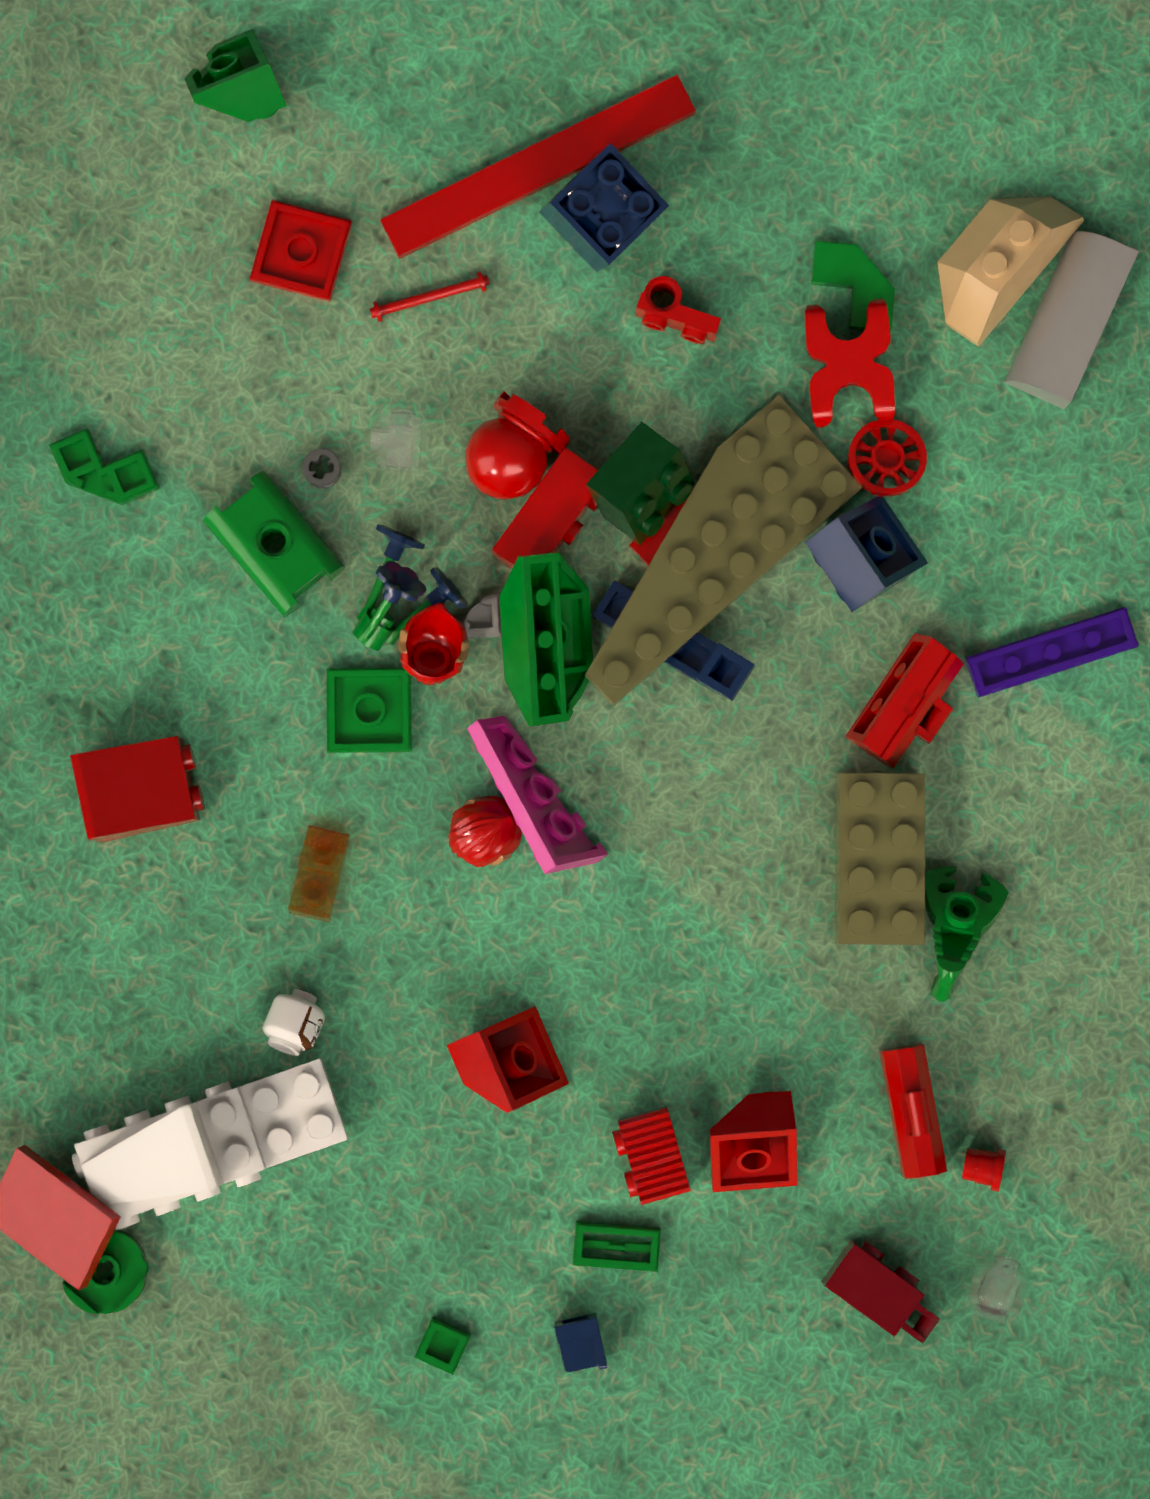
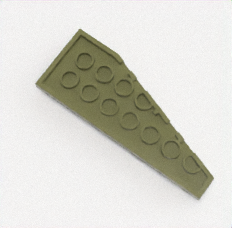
(742, 518)

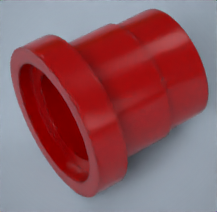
(984, 1167)

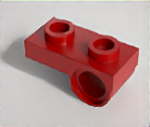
(693, 324)

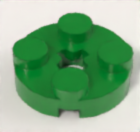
(129, 1279)

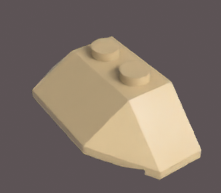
(1000, 260)

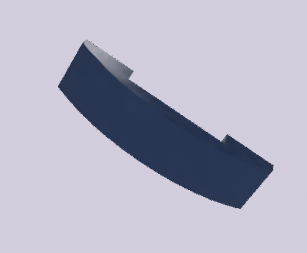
(698, 659)

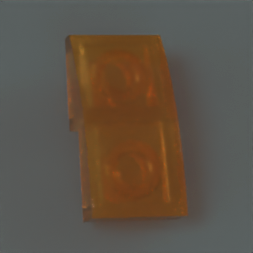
(319, 873)

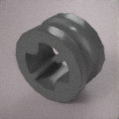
(329, 479)

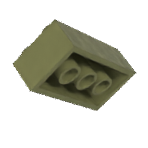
(880, 859)

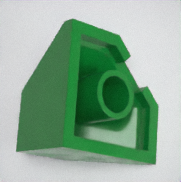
(237, 80)

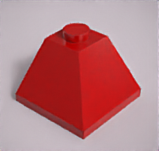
(509, 1061)
(755, 1144)

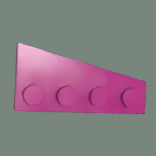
(532, 798)

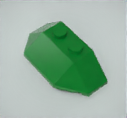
(545, 637)

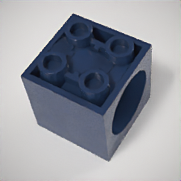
(604, 208)

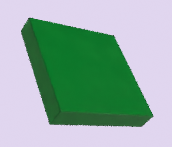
(369, 710)

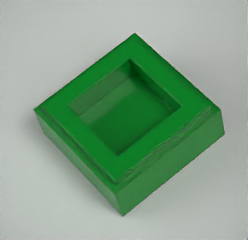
(442, 1345)

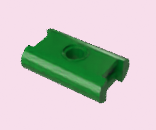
(265, 513)

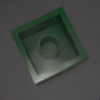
(641, 483)

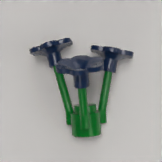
(375, 622)

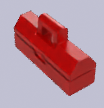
(904, 698)
(913, 1111)

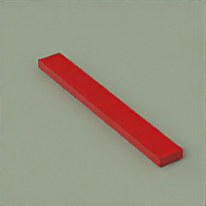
(537, 167)

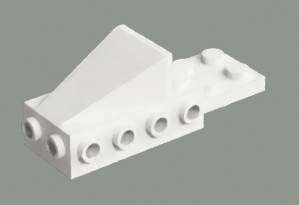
(209, 1142)

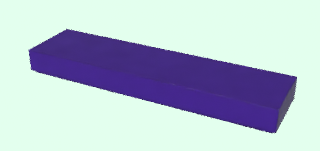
(1051, 652)

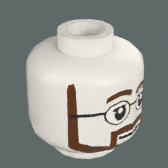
(293, 1022)

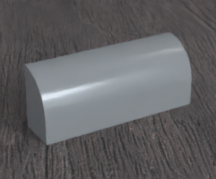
(1071, 317)

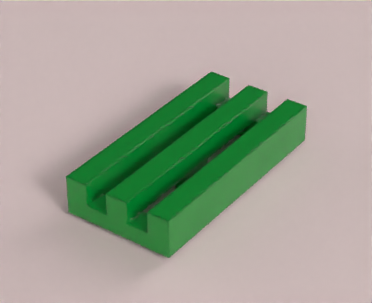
(652, 1248)

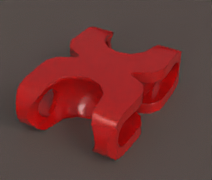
(849, 363)

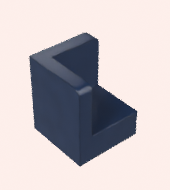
(580, 1343)

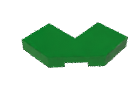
(849, 267)
(117, 481)

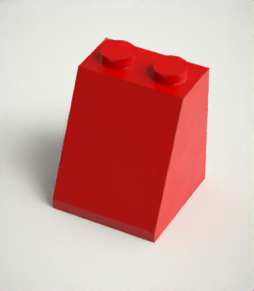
(136, 788)

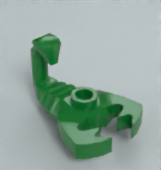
(958, 923)

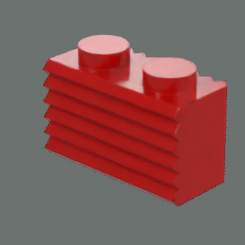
(652, 1156)

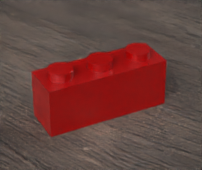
(550, 512)

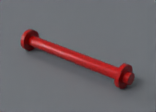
(480, 281)

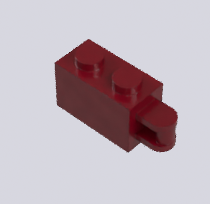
(878, 1291)

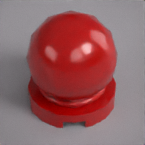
(510, 452)

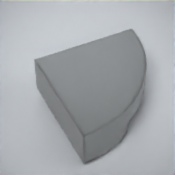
(484, 618)

